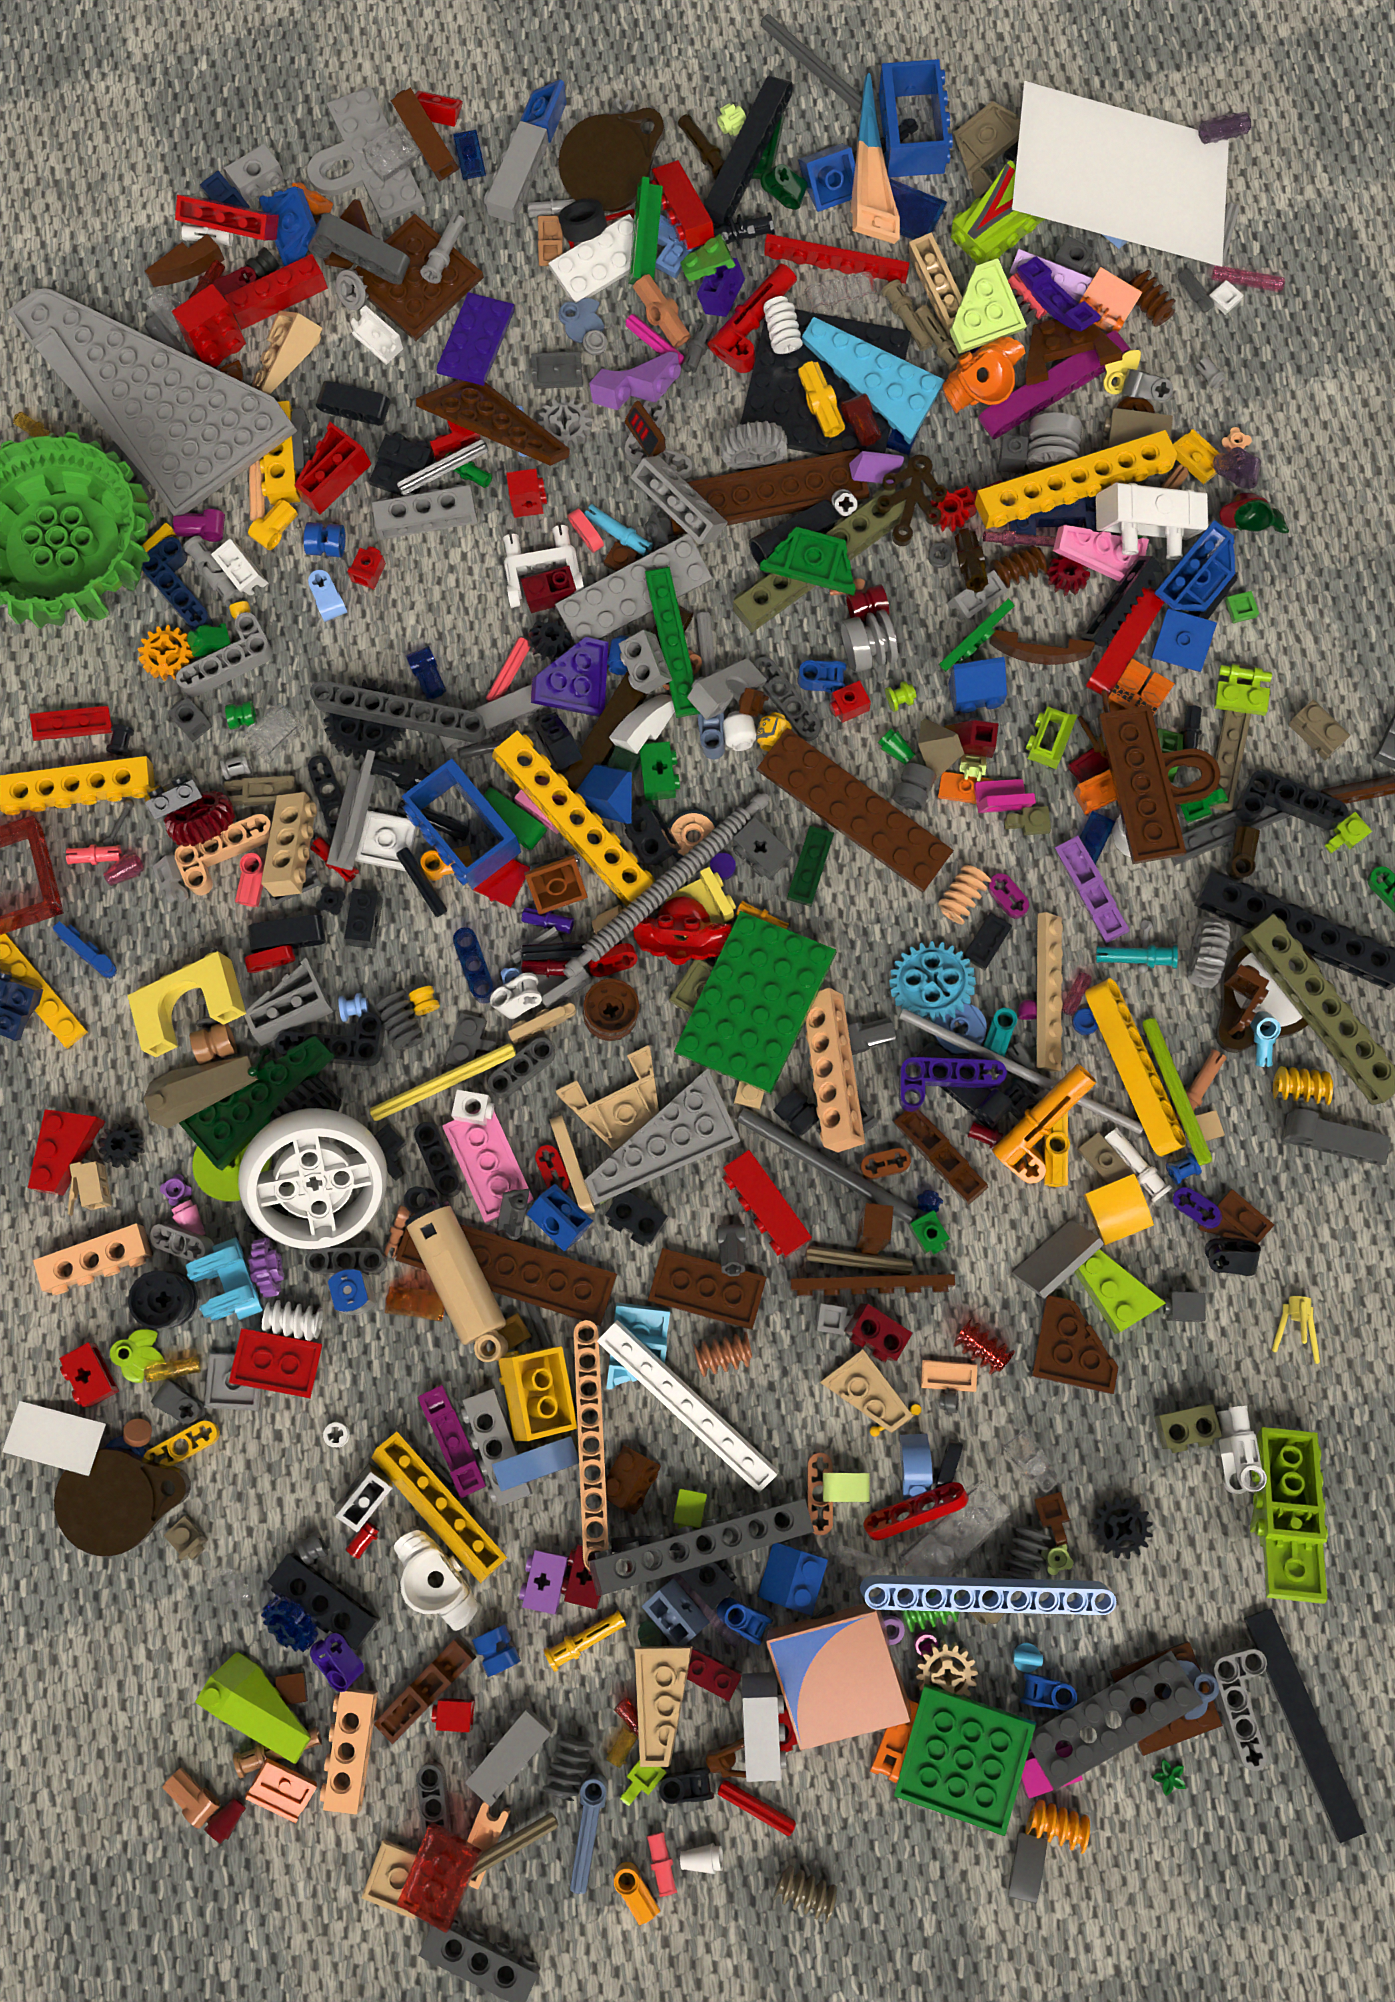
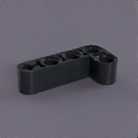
(1294, 805)
(355, 1044)
(981, 1102)

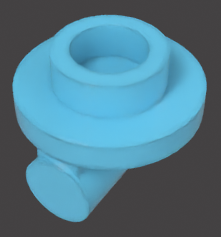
(1027, 1657)

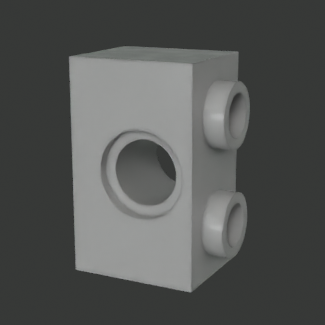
(258, 163)

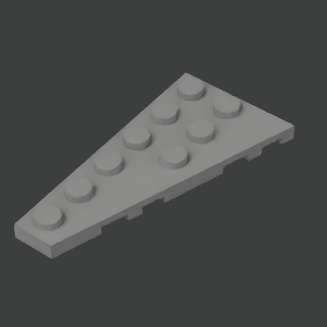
(677, 1135)

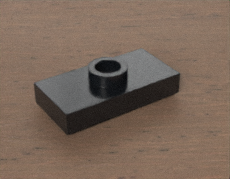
(987, 941)

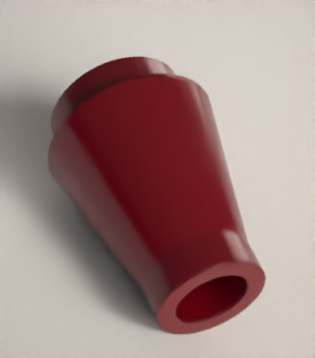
(224, 1821)

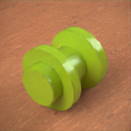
(904, 694)

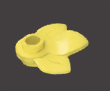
(1119, 369)

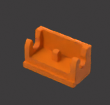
(1095, 792)

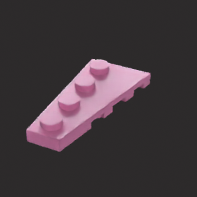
(1097, 550)

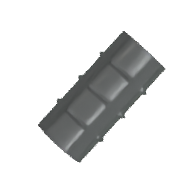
(159, 332)

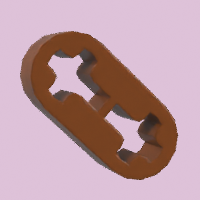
(883, 1157)

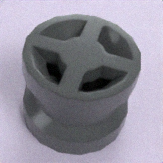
(311, 1547)

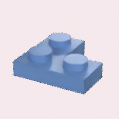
(674, 250)

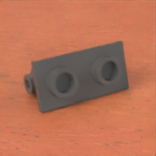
(659, 529)
(513, 1212)

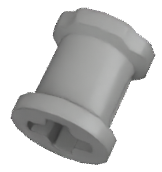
(848, 508)
(235, 766)

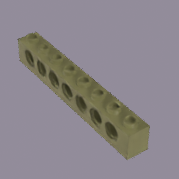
(755, 615)
(1309, 1005)

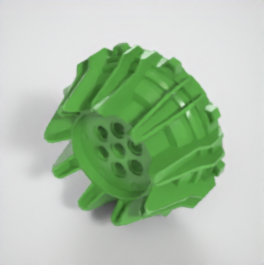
(67, 483)

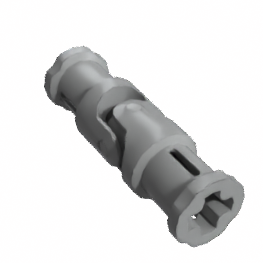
(212, 571)

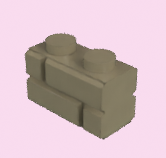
(1319, 729)

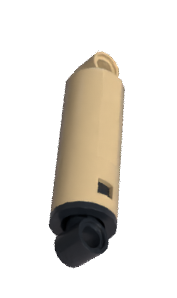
(455, 1273)

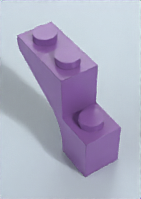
(645, 381)

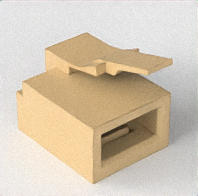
(91, 1184)

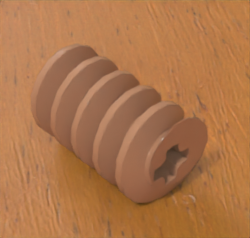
(723, 1354)

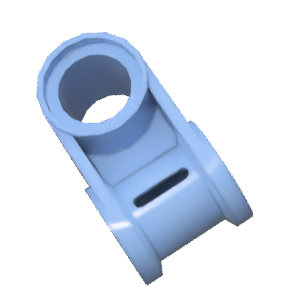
(327, 597)

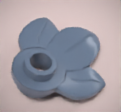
(583, 319)
(1197, 1677)

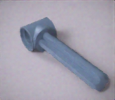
(587, 1832)

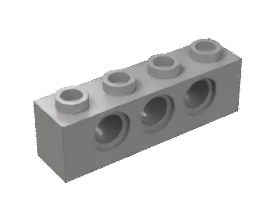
(679, 499)
(435, 519)
(473, 1410)

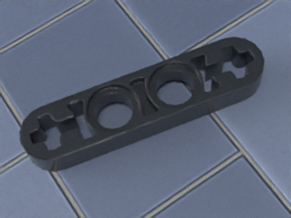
(326, 803)

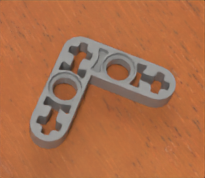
(677, 458)

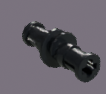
(745, 229)

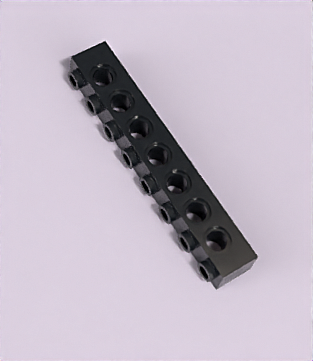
(1335, 954)

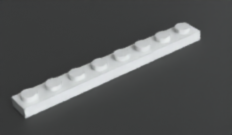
(688, 1406)

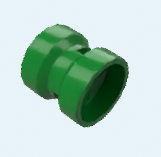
(240, 714)

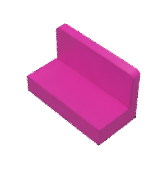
(1002, 796)

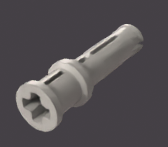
(439, 256)

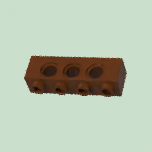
(874, 1228)

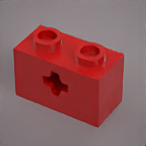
(526, 492)
(99, 1383)

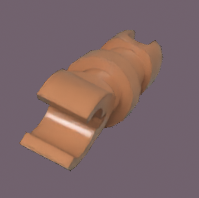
(397, 1230)

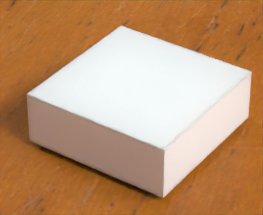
(1226, 297)

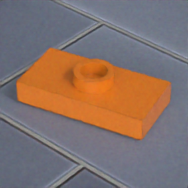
(956, 788)

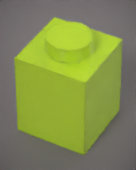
(689, 1508)

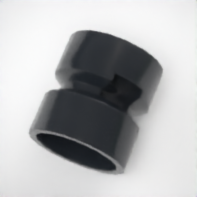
(797, 1111)

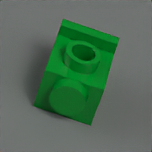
(208, 639)
(919, 1230)

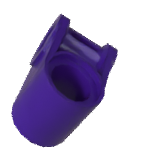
(339, 1663)

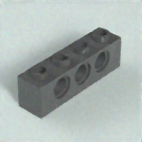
(488, 1976)

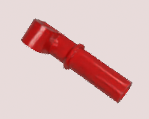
(746, 319)

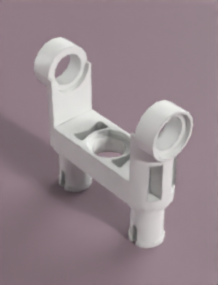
(539, 561)
(1239, 1450)

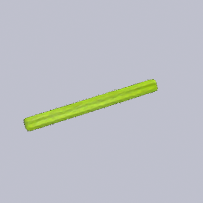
(1177, 1092)

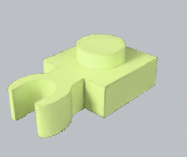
(972, 766)

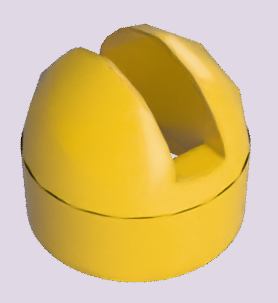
(238, 608)

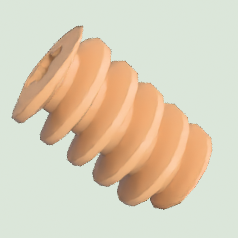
(962, 892)

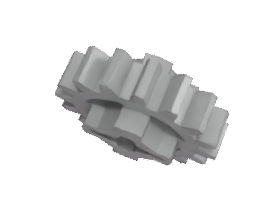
(576, 417)

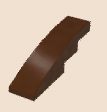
(941, 1155)
(424, 1690)

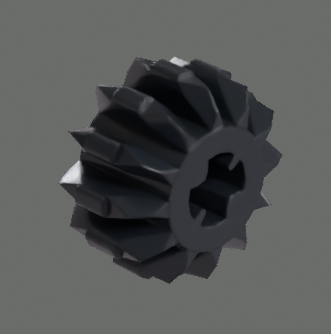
(549, 639)
(111, 1148)

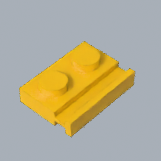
(1196, 455)

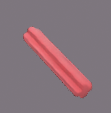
(508, 670)

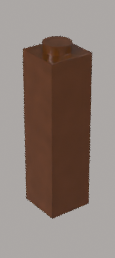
(424, 134)

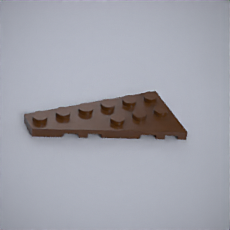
(494, 417)

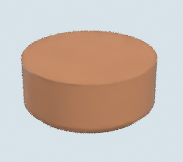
(137, 1432)

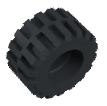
(308, 1094)

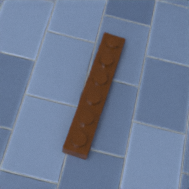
(884, 1284)

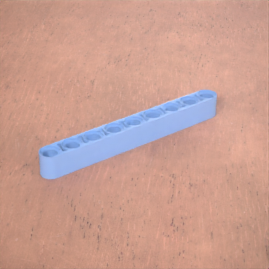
(999, 1602)

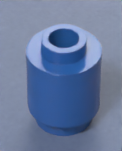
(614, 661)

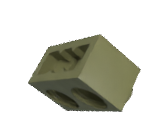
(1186, 1421)

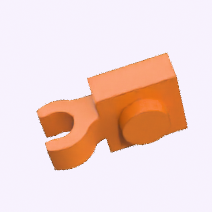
(316, 202)

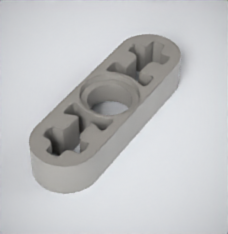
(173, 1244)

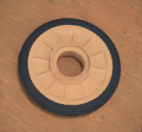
(690, 820)

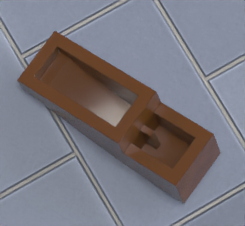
(184, 262)

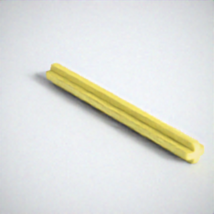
(442, 1082)

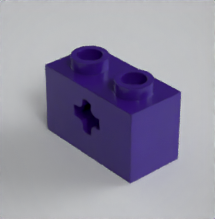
(721, 289)

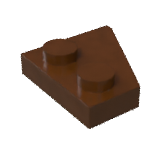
(1239, 1220)

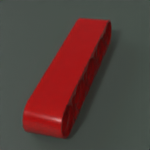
(1125, 643)

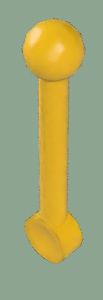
(875, 1431)

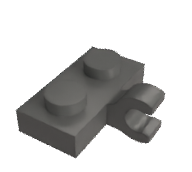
(468, 1041)

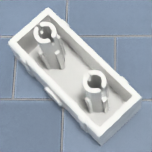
(1152, 513)

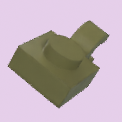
(1032, 820)

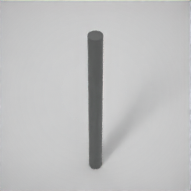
(826, 1164)

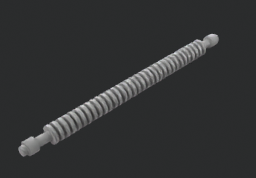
(665, 885)

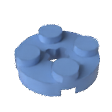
(975, 1030)

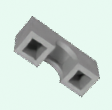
(716, 691)

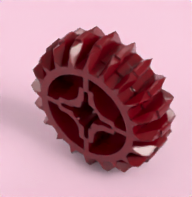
(200, 819)

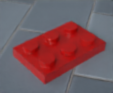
(275, 1363)

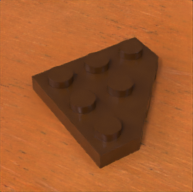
(1071, 1350)

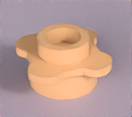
(1235, 434)

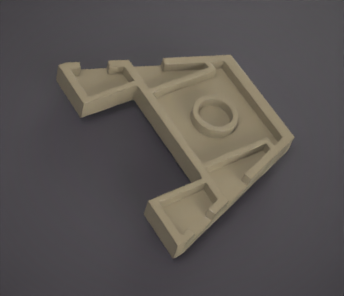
(984, 140)

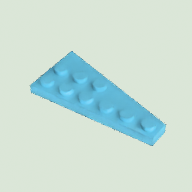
(893, 385)

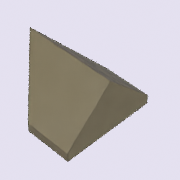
(938, 746)

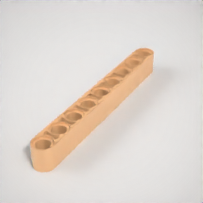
(590, 1431)

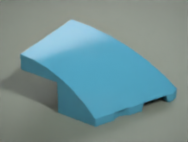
(646, 1324)

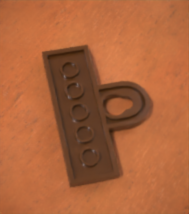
(1143, 784)

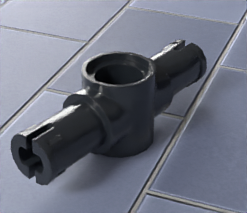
(404, 773)

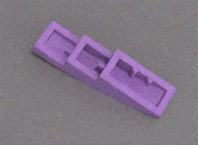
(1092, 889)

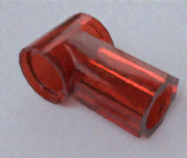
(859, 413)

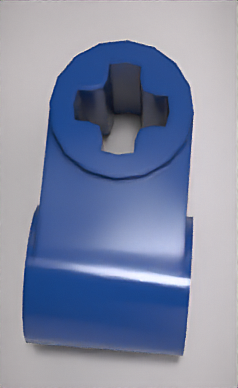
(824, 675)
(747, 1622)
(1045, 1692)

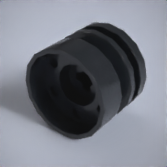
(147, 1301)

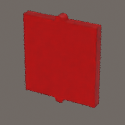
(504, 883)

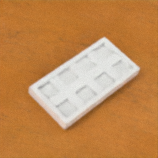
(595, 262)

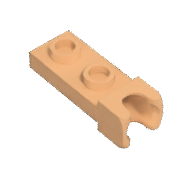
(486, 1834)

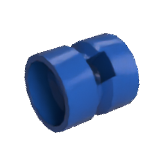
(315, 539)
(499, 1660)

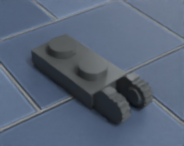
(300, 439)

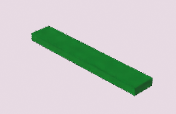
(671, 639)

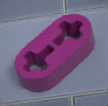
(1012, 891)

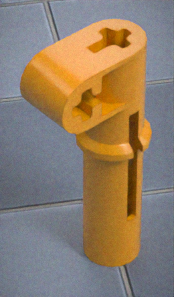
(1039, 1122)

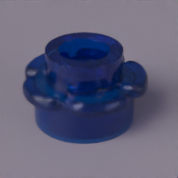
(929, 1201)

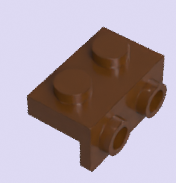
(630, 1480)

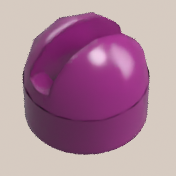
(1027, 1010)

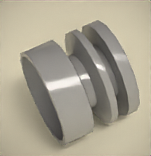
(1053, 440)
(874, 639)

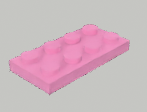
(486, 1163)

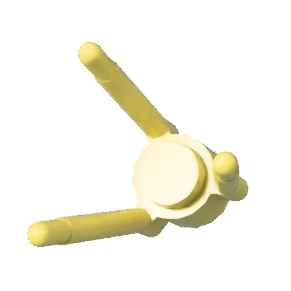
(1300, 1310)

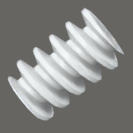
(782, 325)
(292, 1321)

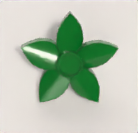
(1169, 1777)

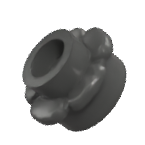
(949, 1401)

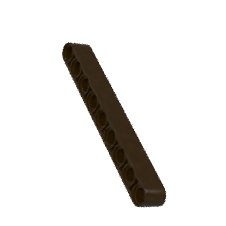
(598, 746)

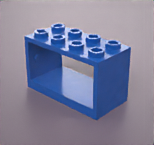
(914, 79)
(434, 786)

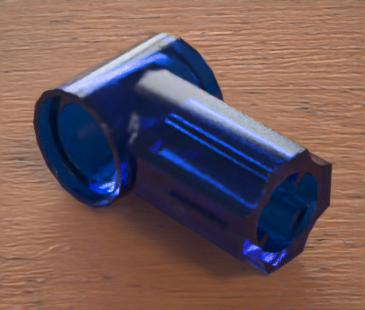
(425, 668)

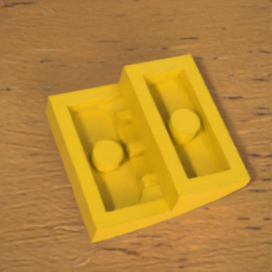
(1119, 1209)

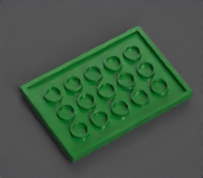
(755, 1002)

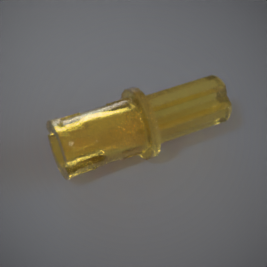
(30, 426)
(172, 1369)

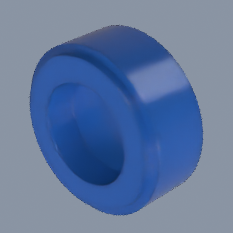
(1084, 1022)

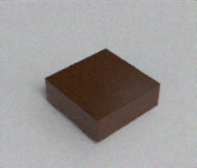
(292, 1688)

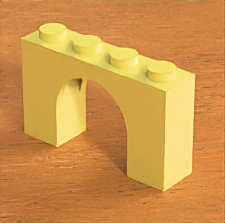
(154, 1002)

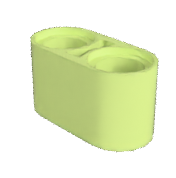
(846, 1487)

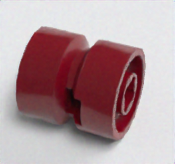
(870, 602)

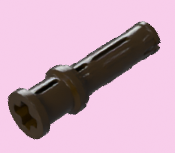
(709, 153)

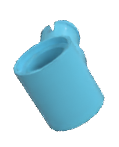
(1265, 1038)

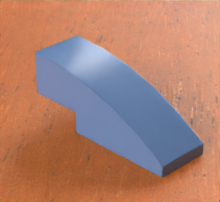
(535, 1463)

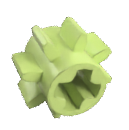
(731, 119)

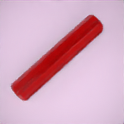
(756, 1808)

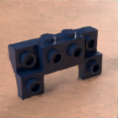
(1072, 515)
(16, 1004)

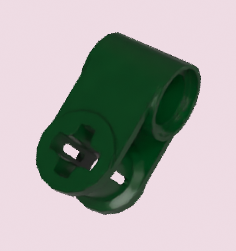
(788, 186)

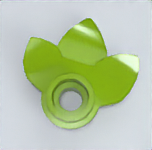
(140, 1354)

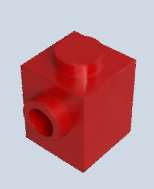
(850, 701)

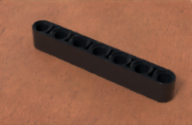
(748, 149)

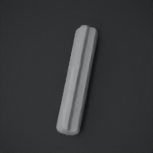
(1230, 218)
(706, 643)

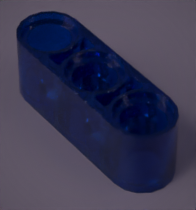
(466, 956)

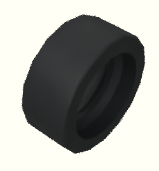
(582, 220)

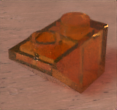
(414, 1303)

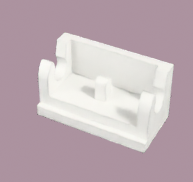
(376, 335)
(238, 567)

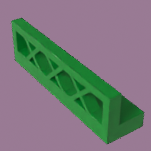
(645, 230)

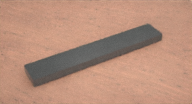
(1222, 830)

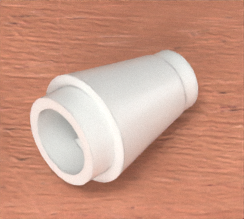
(702, 1859)

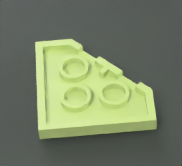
(986, 309)

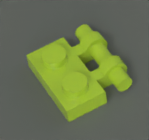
(1241, 697)

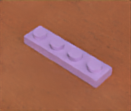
(1070, 280)

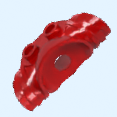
(685, 918)

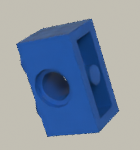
(559, 1217)

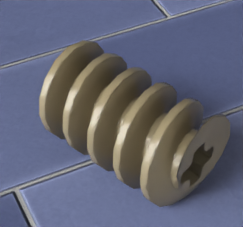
(806, 1893)

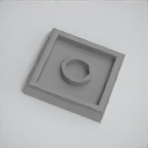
(224, 1395)

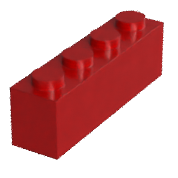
(683, 205)
(226, 217)
(276, 291)
(766, 1203)

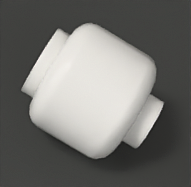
(739, 731)

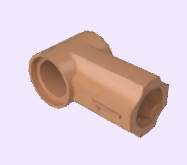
(196, 1802)

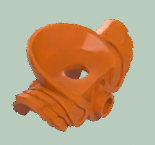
(998, 359)

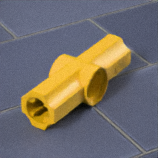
(821, 399)
(1057, 1162)

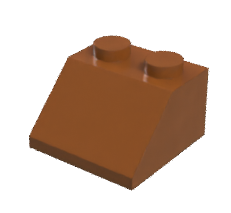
(556, 885)

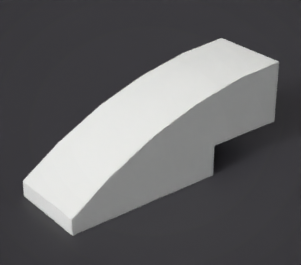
(643, 723)

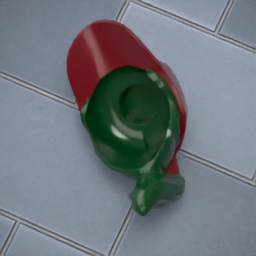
(1252, 514)

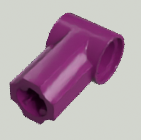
(207, 525)

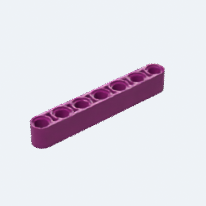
(1034, 398)

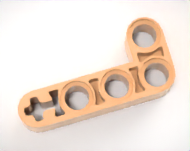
(226, 850)

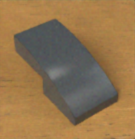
(1027, 1868)

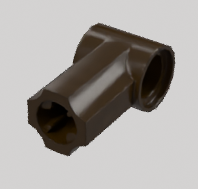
(1243, 849)

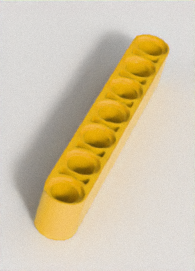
(1135, 1067)

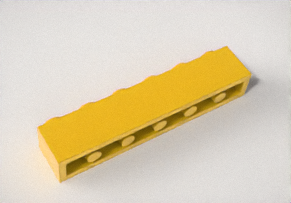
(438, 1507)

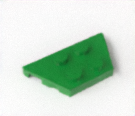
(813, 560)
(977, 637)

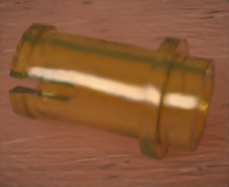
(621, 1748)

